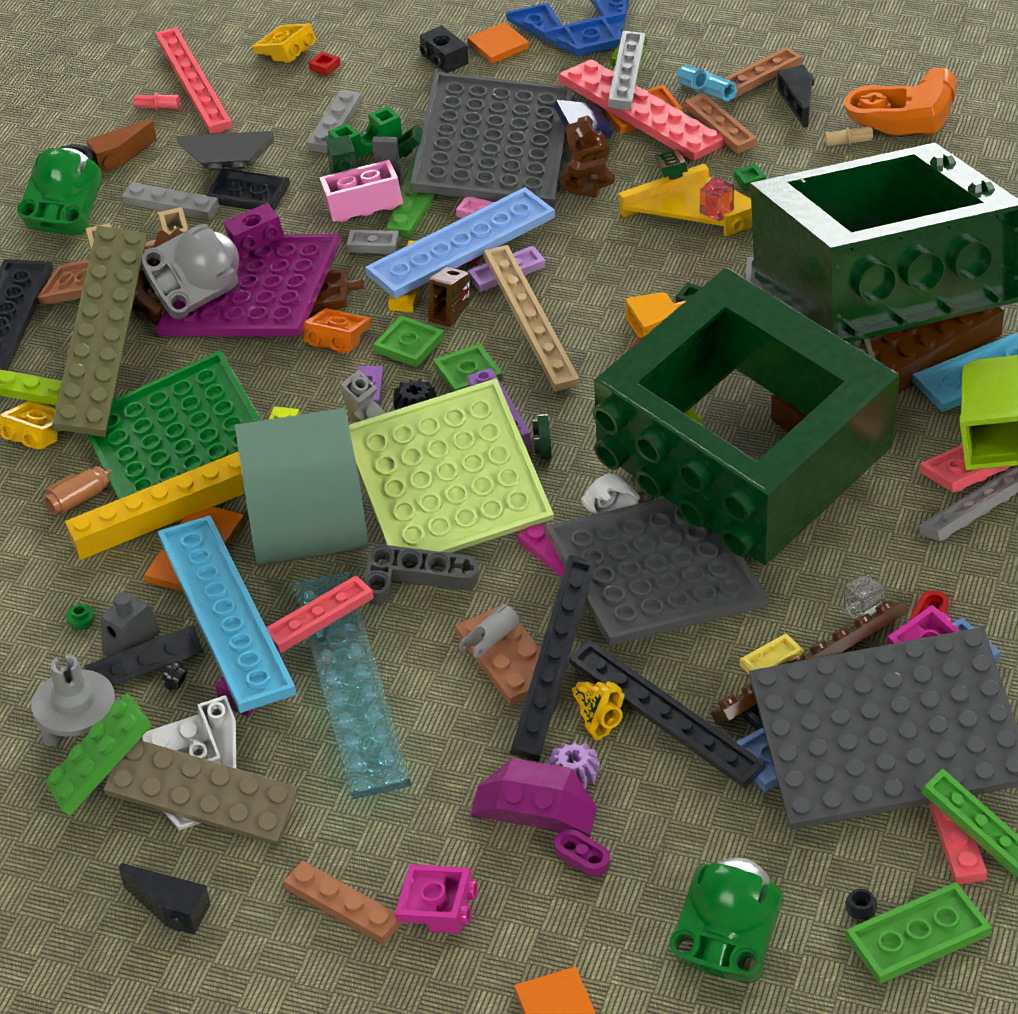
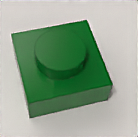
(747, 175)

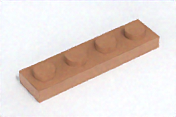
(764, 70)
(716, 118)
(342, 902)

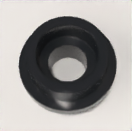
(174, 676)
(861, 904)

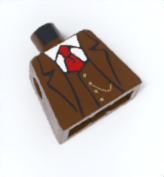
(448, 295)

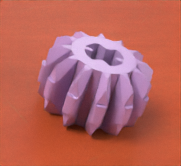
(579, 758)

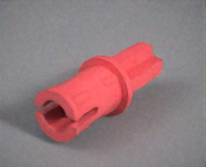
(157, 101)

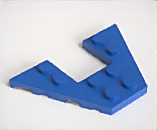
(578, 37)

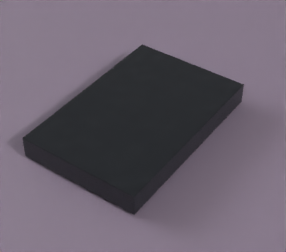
(248, 189)

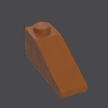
(121, 145)

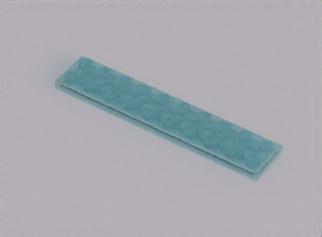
(355, 698)

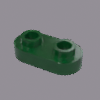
(543, 443)

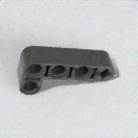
(421, 573)

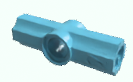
(706, 82)

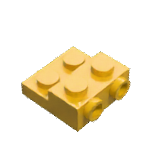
(286, 42)
(29, 424)

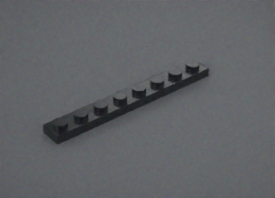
(553, 658)
(669, 714)

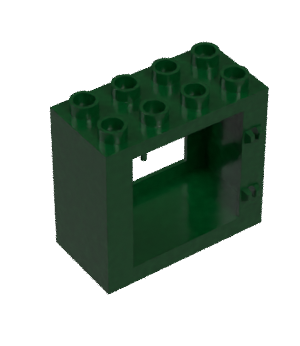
(886, 241)
(714, 484)

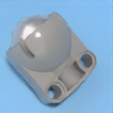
(192, 269)

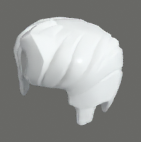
(609, 493)

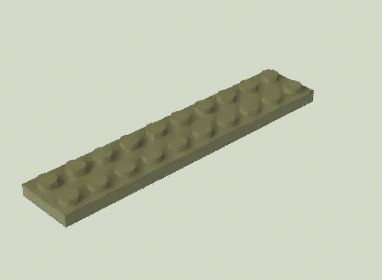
(100, 332)

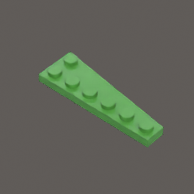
(408, 216)

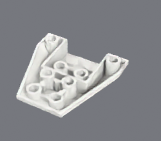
(205, 735)

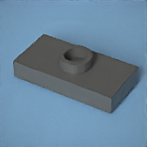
(387, 149)

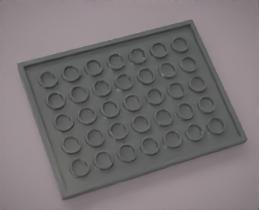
(490, 138)
(881, 721)

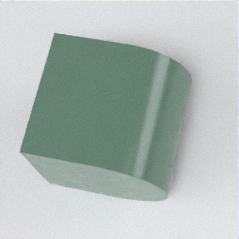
(301, 486)

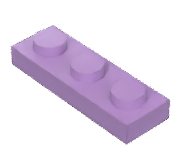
(528, 260)

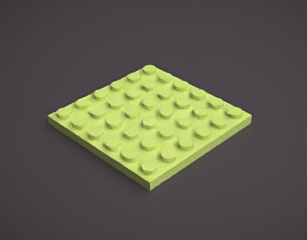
(449, 471)

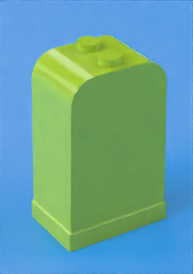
(990, 412)

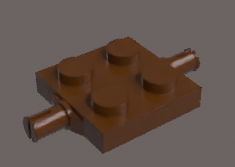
(335, 290)

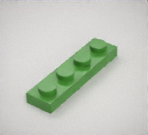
(974, 819)

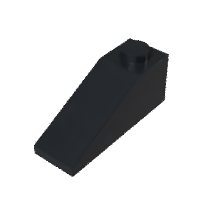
(796, 89)
(171, 899)

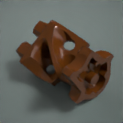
(587, 159)
(143, 303)

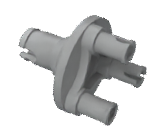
(70, 701)

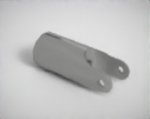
(490, 631)

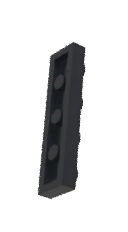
(148, 656)

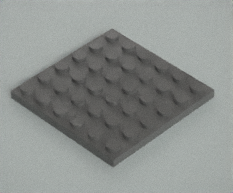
(655, 571)

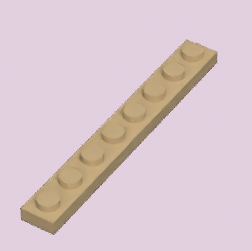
(531, 318)

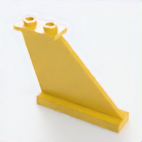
(681, 200)

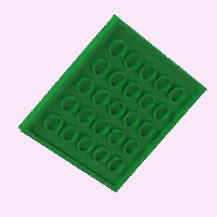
(173, 425)

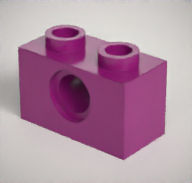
(254, 228)

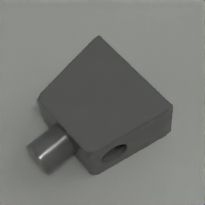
(127, 624)

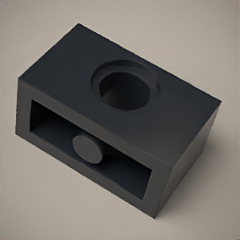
(444, 49)

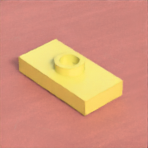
(771, 654)

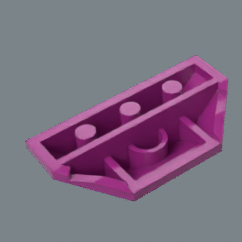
(535, 797)

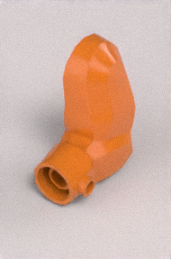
(905, 108)

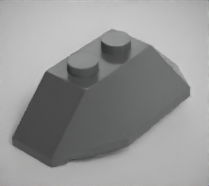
(226, 149)

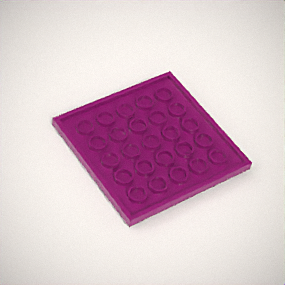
(272, 294)

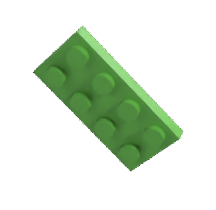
(97, 753)
(918, 932)

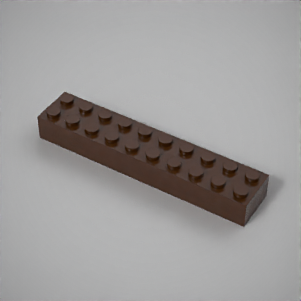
(916, 350)

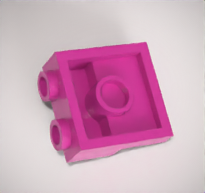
(926, 624)
(437, 897)

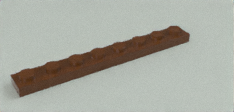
(842, 640)

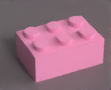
(361, 191)

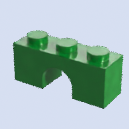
(381, 124)

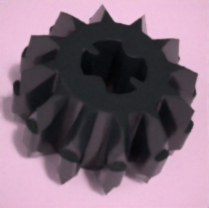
(412, 393)

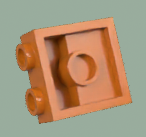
(335, 330)

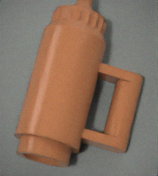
(75, 489)

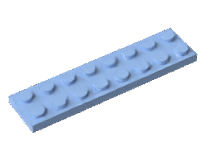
(460, 242)

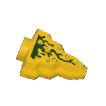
(599, 706)

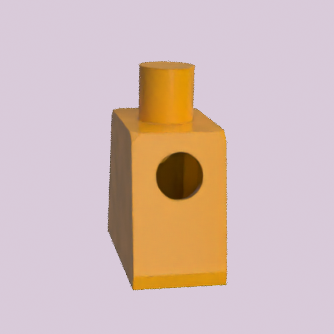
(648, 311)

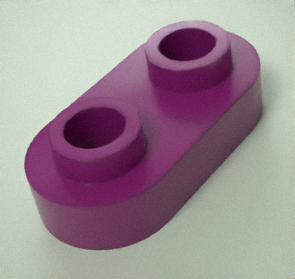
(584, 852)

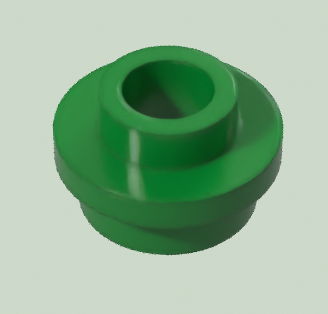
(80, 616)

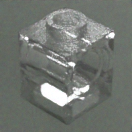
(863, 596)

